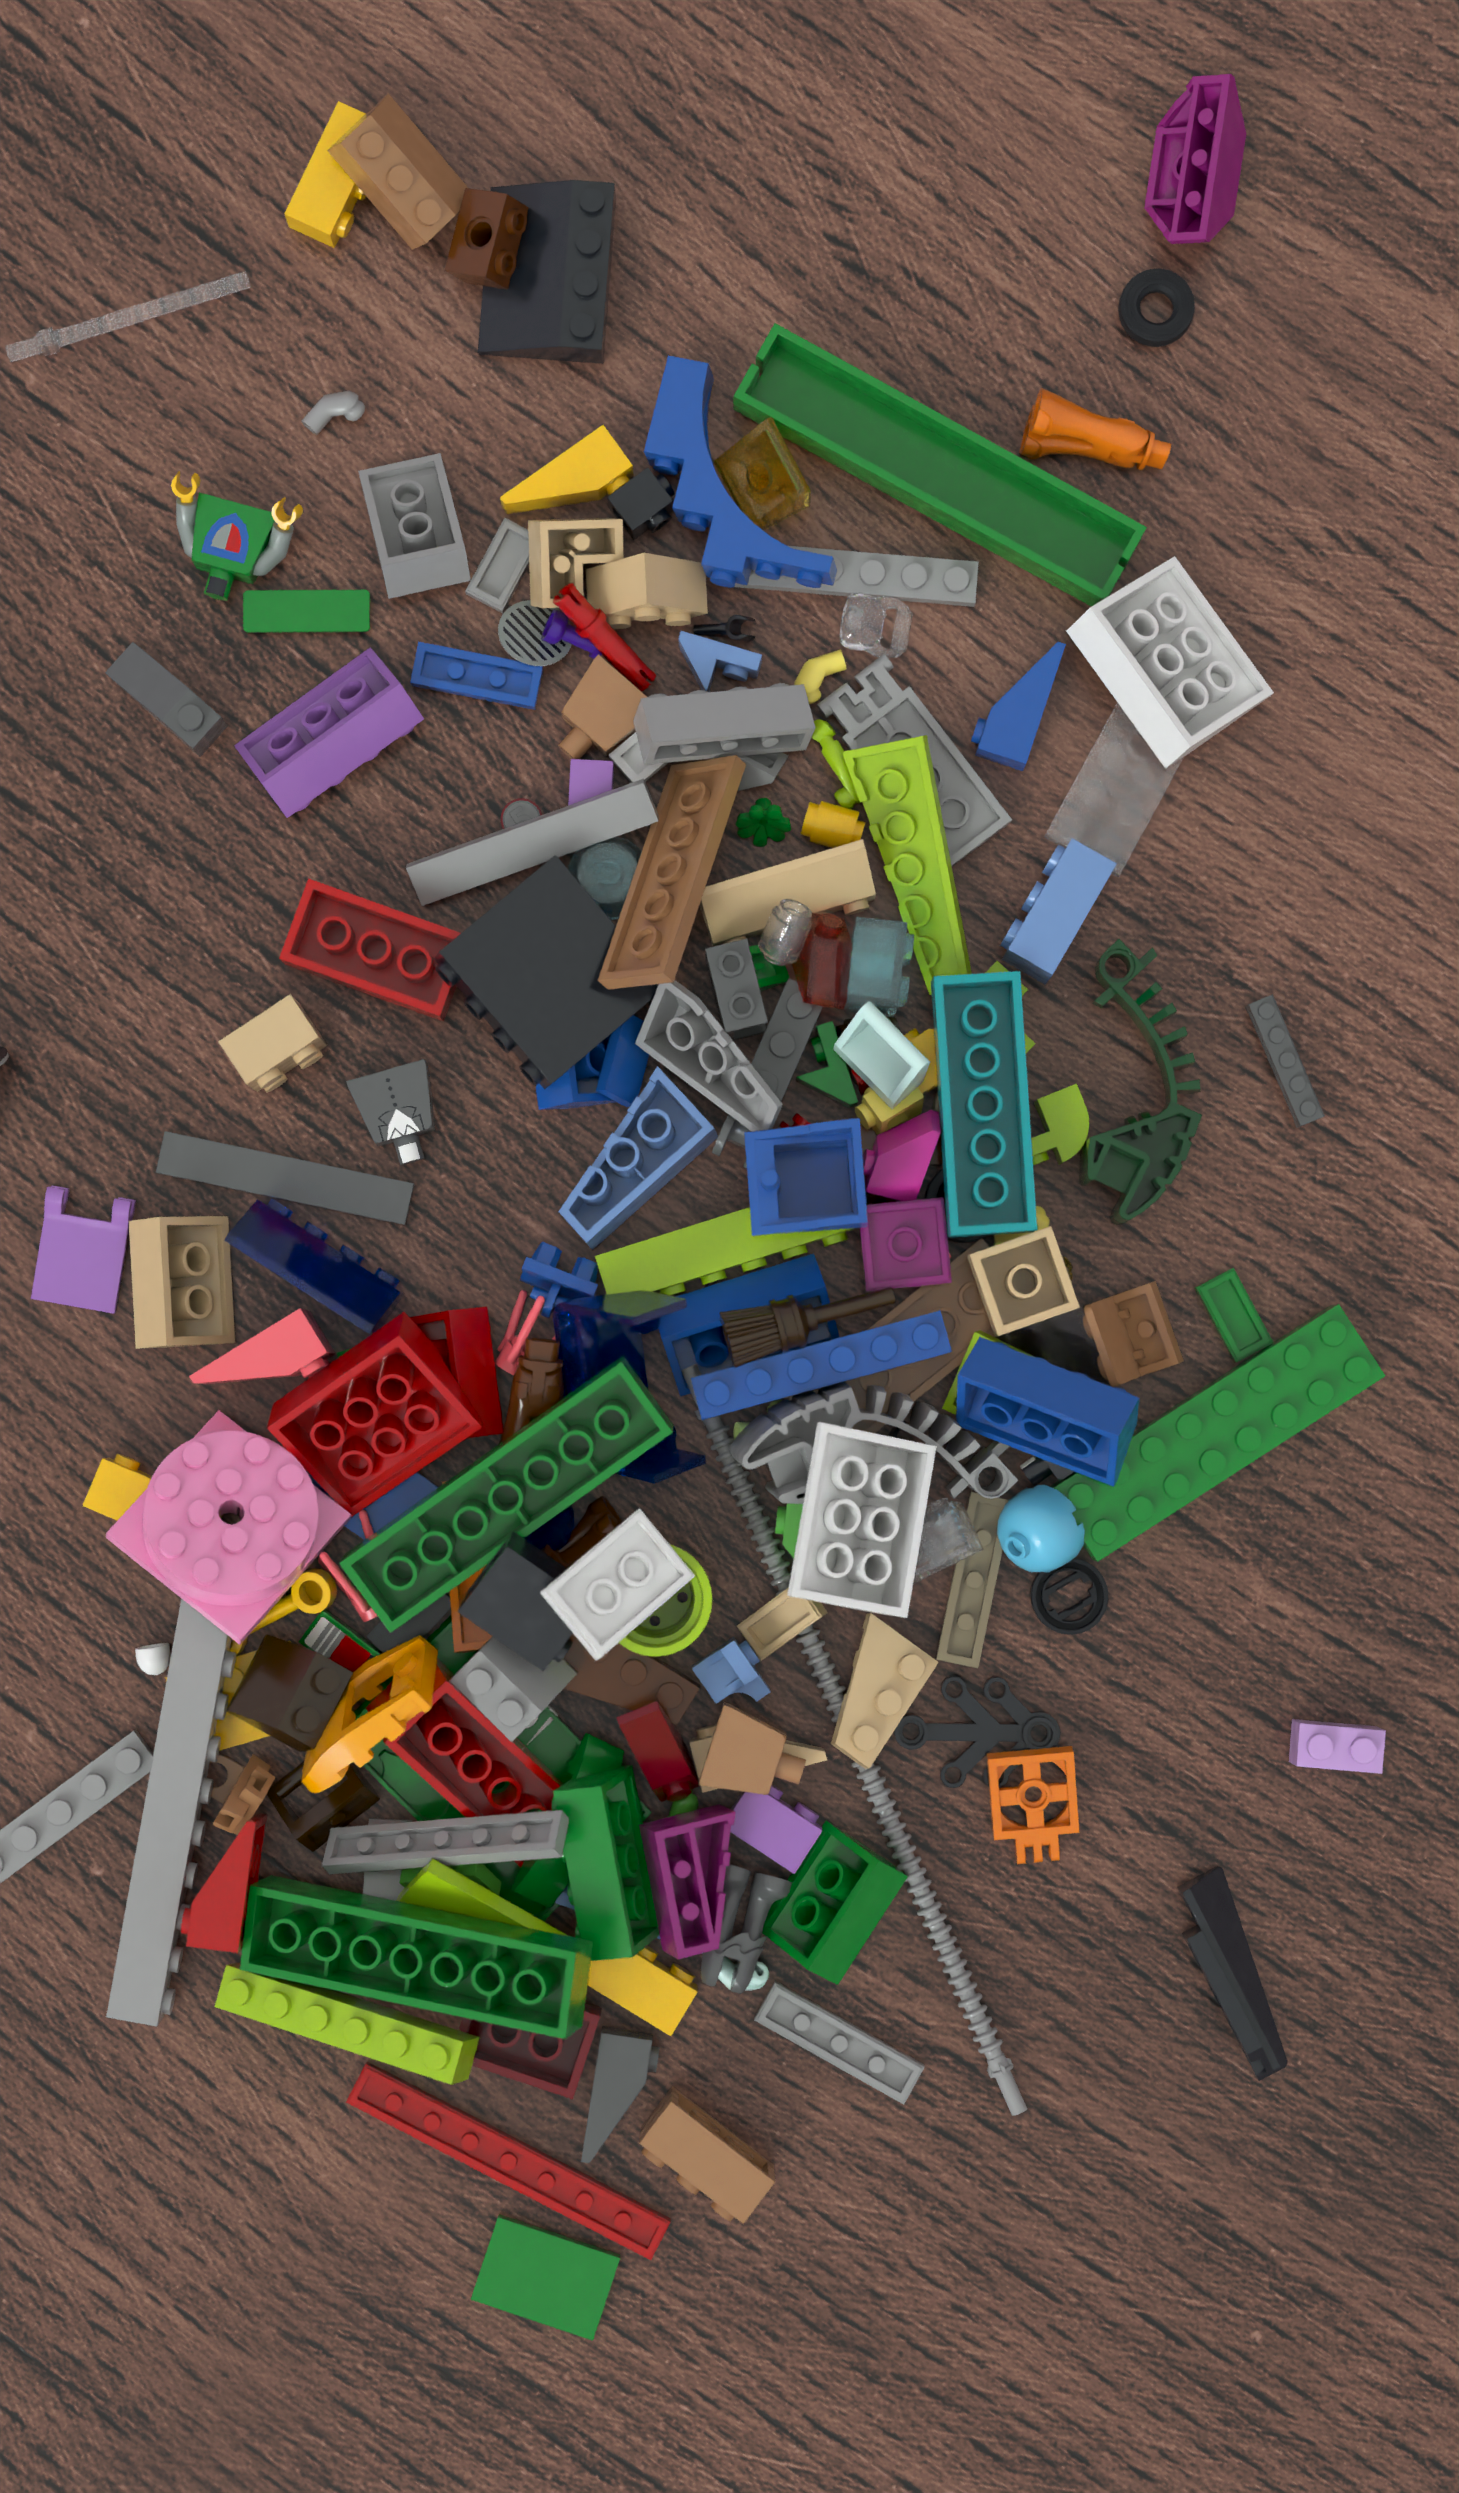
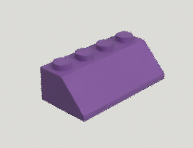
(329, 732)

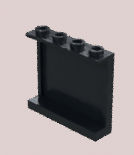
(536, 973)

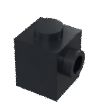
(643, 503)

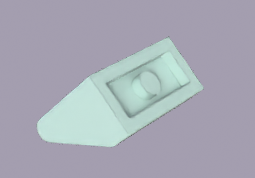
(881, 1055)

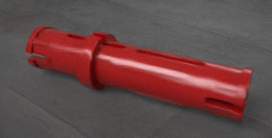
(592, 625)

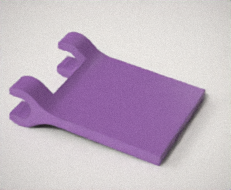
(80, 1255)

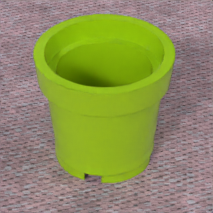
(679, 1621)

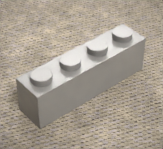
(723, 723)

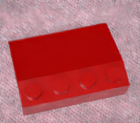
(374, 1415)

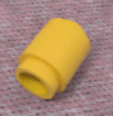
(832, 824)

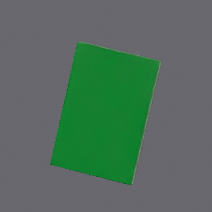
(545, 2277)

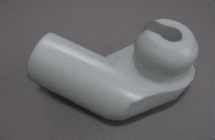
(332, 405)

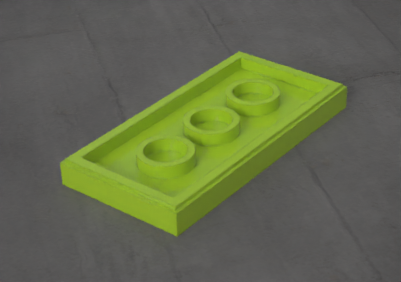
(450, 1891)

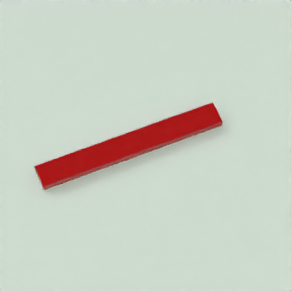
(508, 2160)

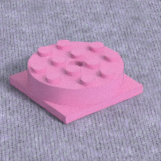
(222, 1568)

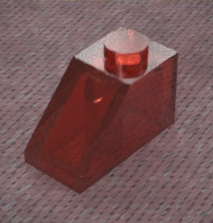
(825, 962)

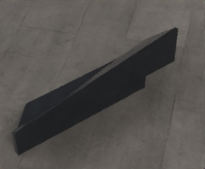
(1230, 1970)

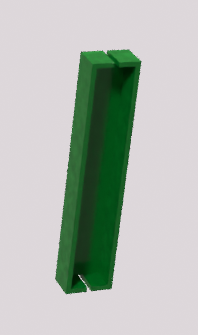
(938, 467)

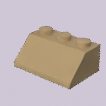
(181, 1281)

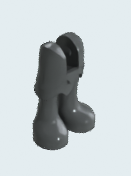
(748, 1944)

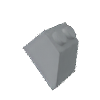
(509, 1686)

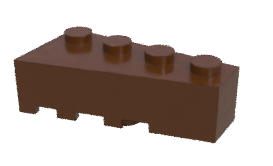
(630, 1680)

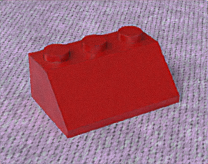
(467, 1350)

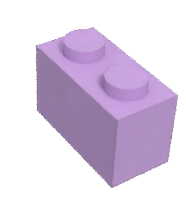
(1337, 1746)

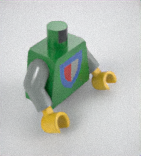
(230, 537)

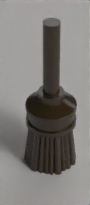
(787, 1323)

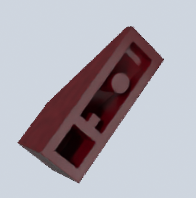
(659, 1752)

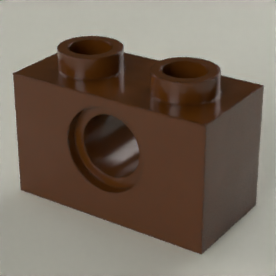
(486, 238)

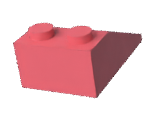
(283, 1350)

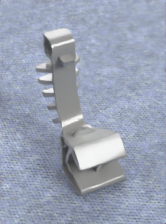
(788, 1434)

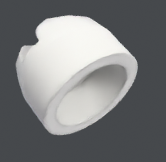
(153, 1658)

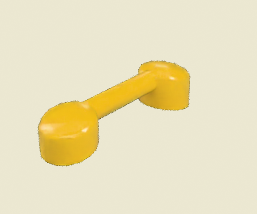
(310, 1593)

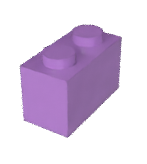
(776, 1827)

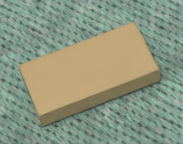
(779, 1622)

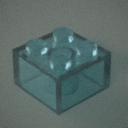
(877, 964)

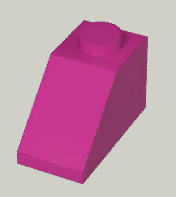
(901, 1157)

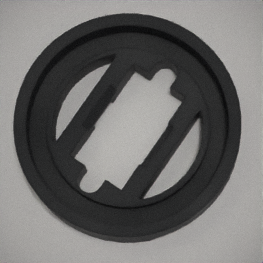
(1054, 1620)

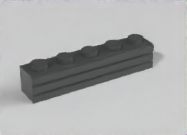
(1285, 1061)

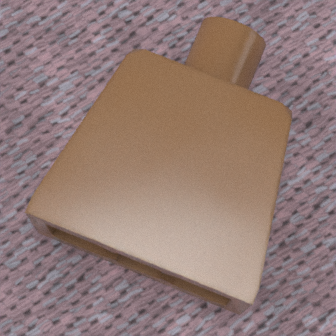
(600, 711)
(747, 1754)

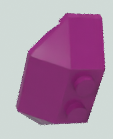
(1197, 161)

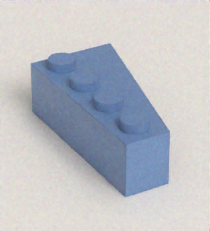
(637, 1160)

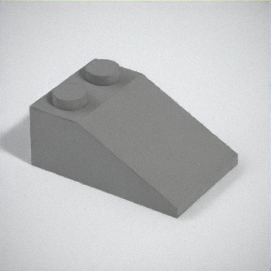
(415, 525)

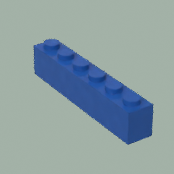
(821, 1365)

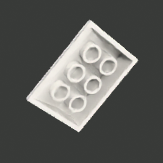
(1169, 661)
(862, 1520)

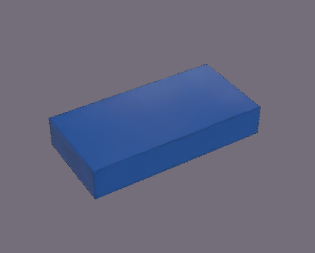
(623, 1064)

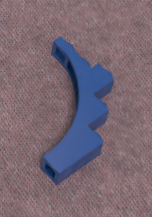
(734, 543)

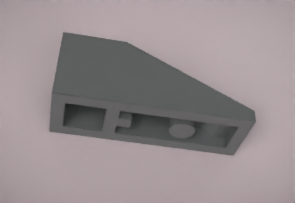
(167, 699)
(618, 2079)

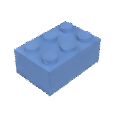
(1056, 910)

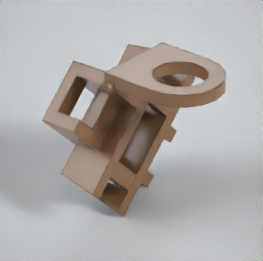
(241, 1792)

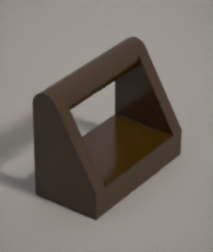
(333, 1811)

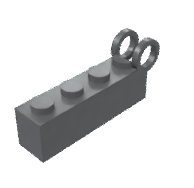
(777, 1054)

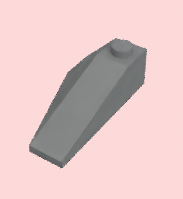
(699, 1051)

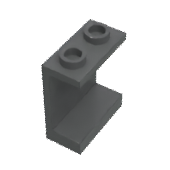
(736, 989)

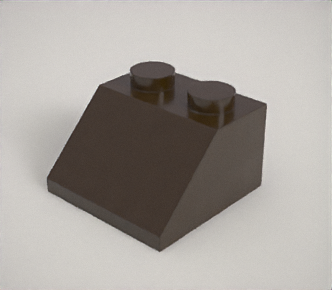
(289, 1692)

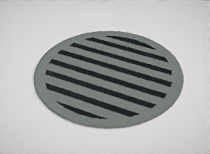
(521, 635)

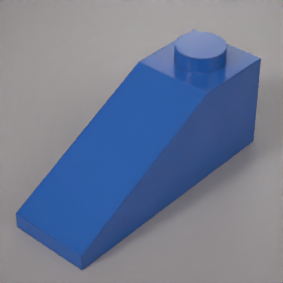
(1015, 718)

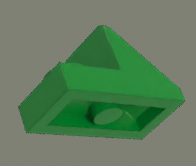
(835, 1078)

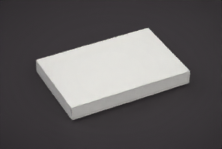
(617, 1584)

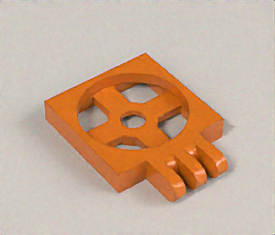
(1036, 1832)

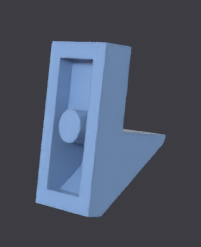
(706, 655)

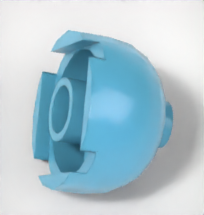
(1039, 1529)

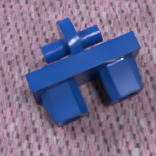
(554, 1283)

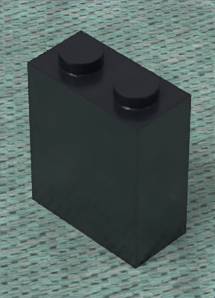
(509, 1602)

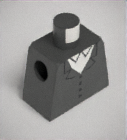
(397, 1107)

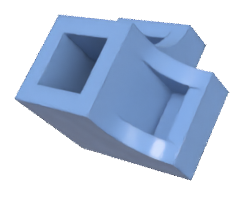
(731, 1671)

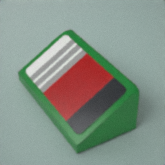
(338, 1641)

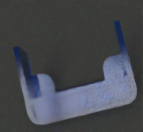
(599, 1332)

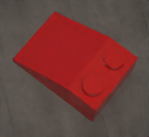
(220, 1907)

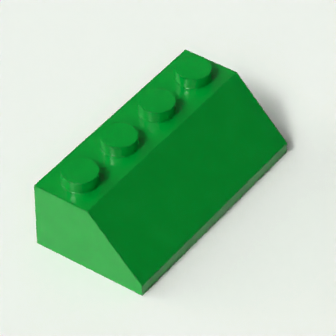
(607, 1863)

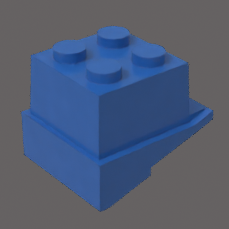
(806, 1178)

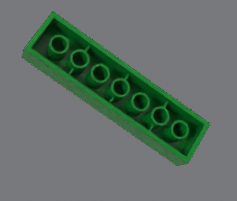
(1224, 1429)
(506, 1491)
(417, 1956)

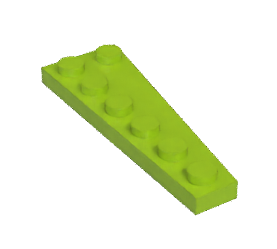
(907, 823)

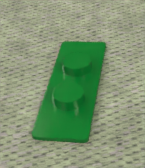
(306, 611)

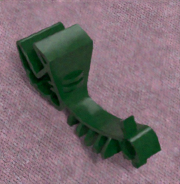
(1146, 1152)

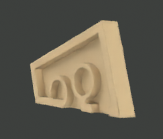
(880, 1691)

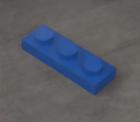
(476, 675)

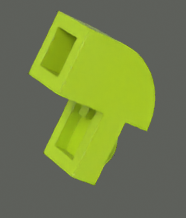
(1065, 1125)

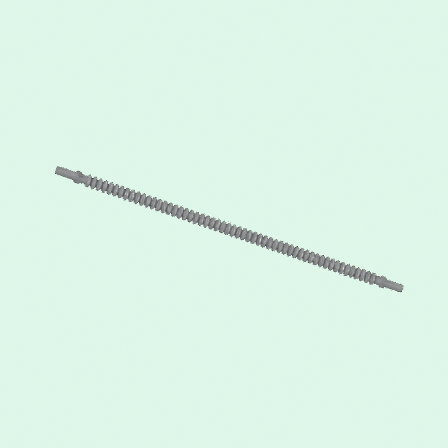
(998, 2064)

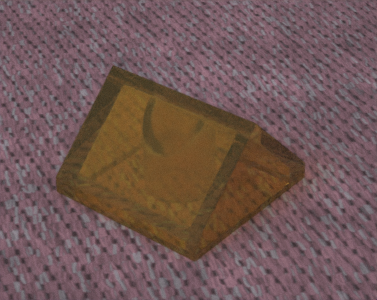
(764, 476)

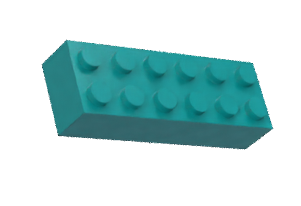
(983, 1104)

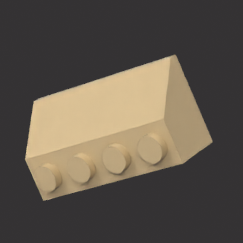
(821, 881)

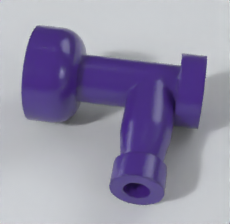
(559, 629)

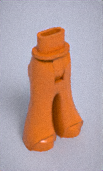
(1067, 428)

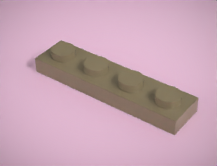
(972, 1588)

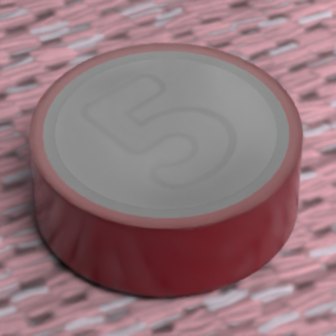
(519, 811)

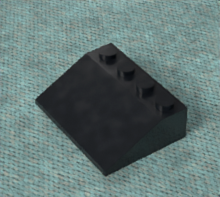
(560, 276)

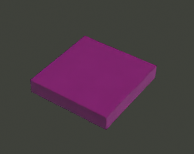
(905, 1245)

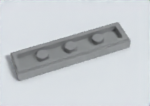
(839, 2042)

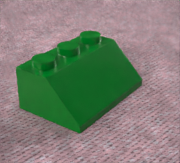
(833, 1903)

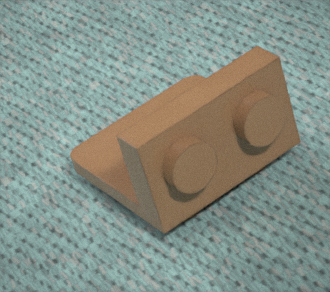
(1131, 1334)

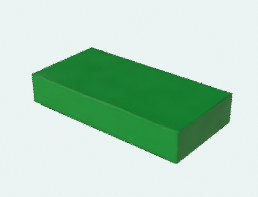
(1234, 1315)

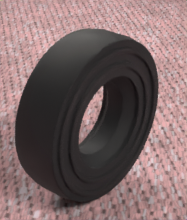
(1162, 282)

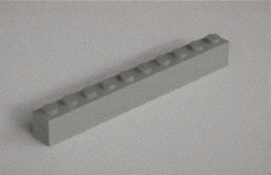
(171, 1820)

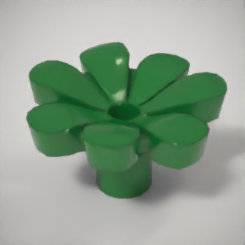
(762, 822)

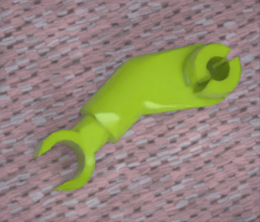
(834, 756)

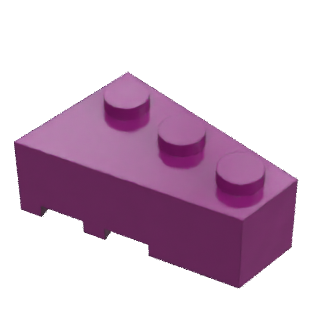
(687, 1875)

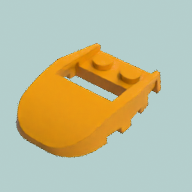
(351, 1740)

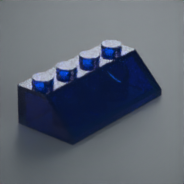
(316, 1267)

